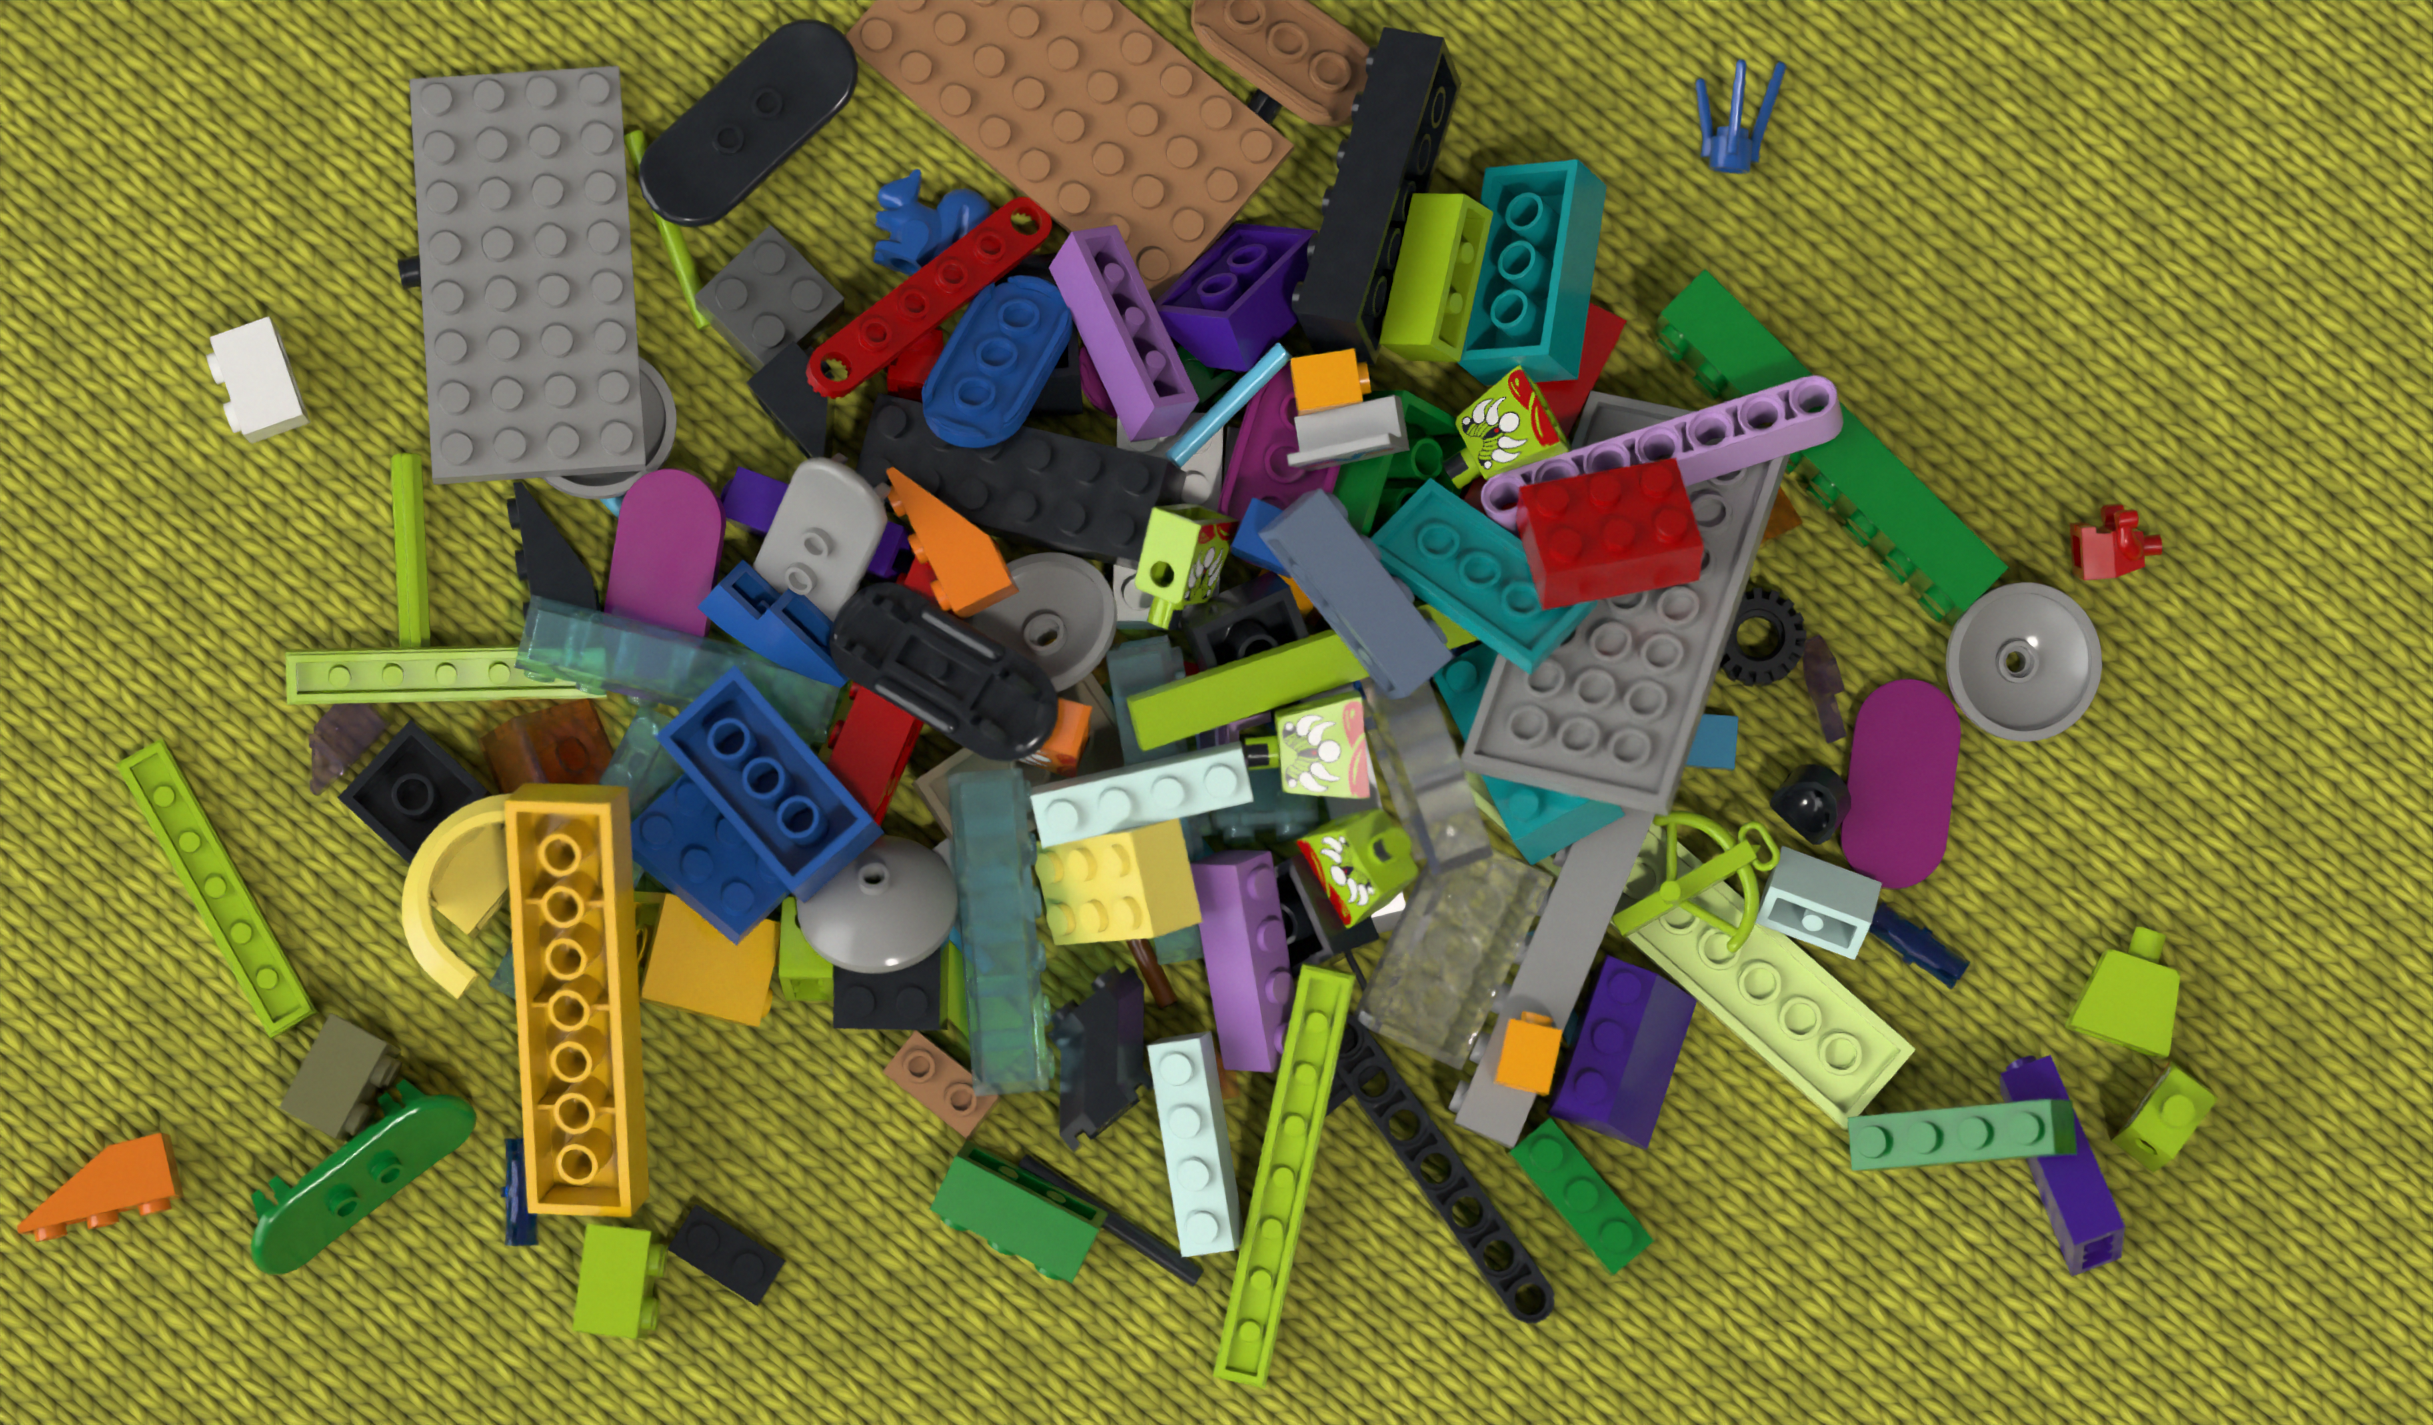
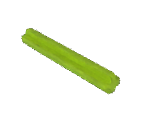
(410, 550)

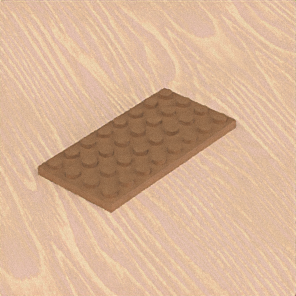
(1082, 116)

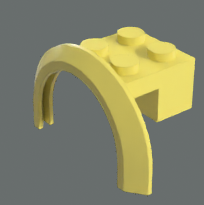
(462, 876)

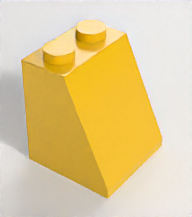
(697, 968)

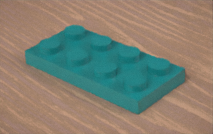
(1474, 575)

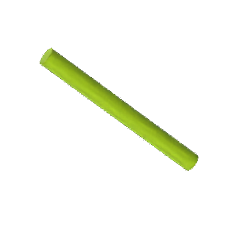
(672, 238)

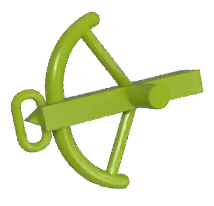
(1678, 893)

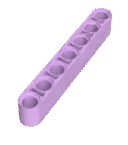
(1685, 439)

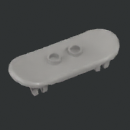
(824, 534)

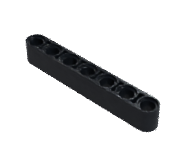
(1456, 1184)

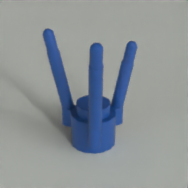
(1731, 148)

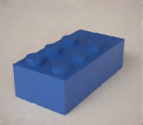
(769, 784)

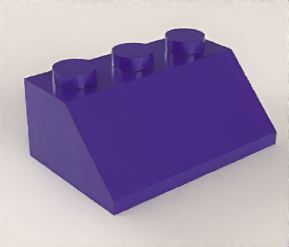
(1237, 295)
(1622, 1053)

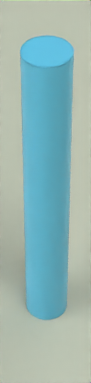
(1228, 405)

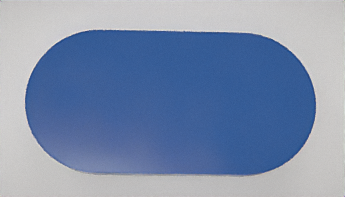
(997, 362)

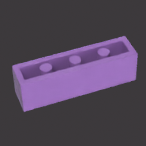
(1123, 333)
(1245, 957)

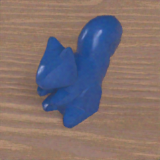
(920, 231)

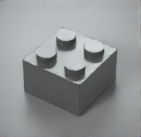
(769, 300)

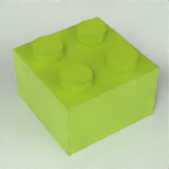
(619, 1282)

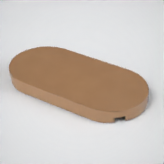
(1287, 53)

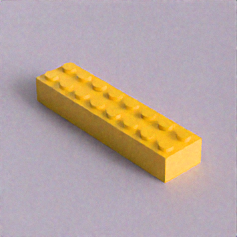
(577, 999)

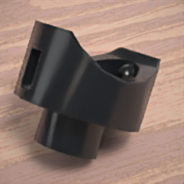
(1812, 802)

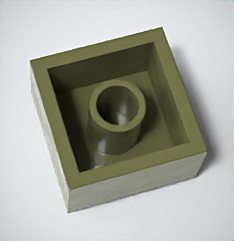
(342, 1079)

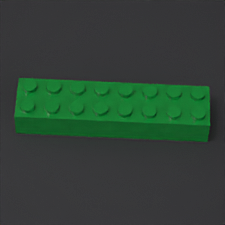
(1851, 473)

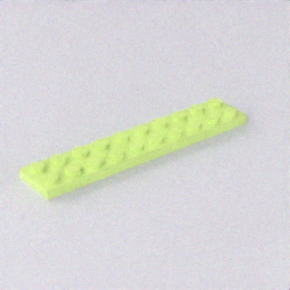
(1763, 992)

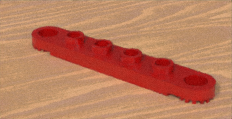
(928, 298)

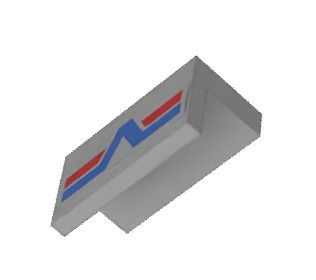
(1350, 434)

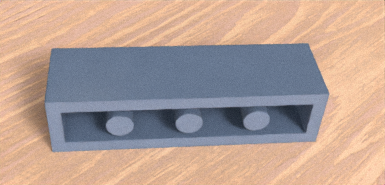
(1357, 593)

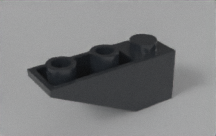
(547, 558)

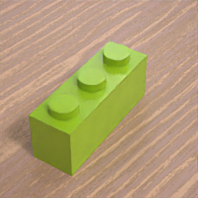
(1436, 277)

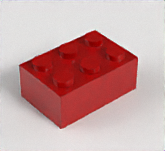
(1609, 533)

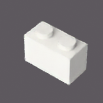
(257, 380)

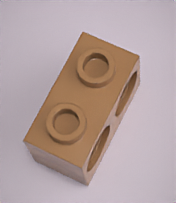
(940, 1085)

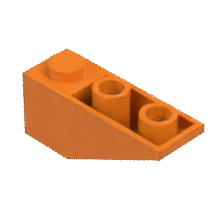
(962, 556)
(119, 1179)

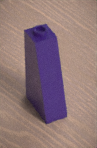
(754, 500)
(2069, 1185)

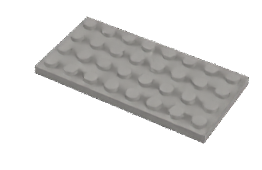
(526, 275)
(1632, 680)

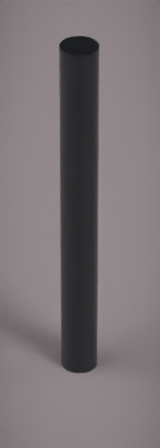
(1122, 1227)

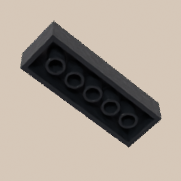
(1385, 160)
(1028, 487)

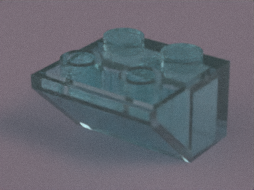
(1269, 812)

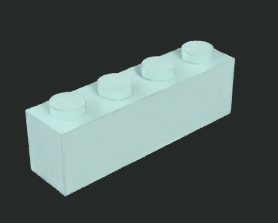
(1141, 794)
(1196, 1143)

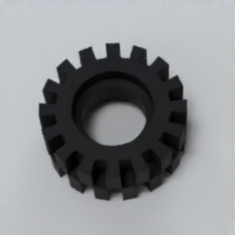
(1789, 646)

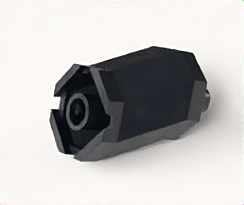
(1100, 1055)

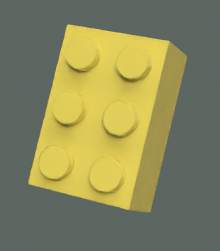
(1118, 885)

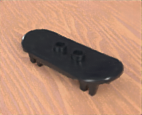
(749, 124)
(944, 672)

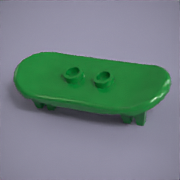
(357, 1177)

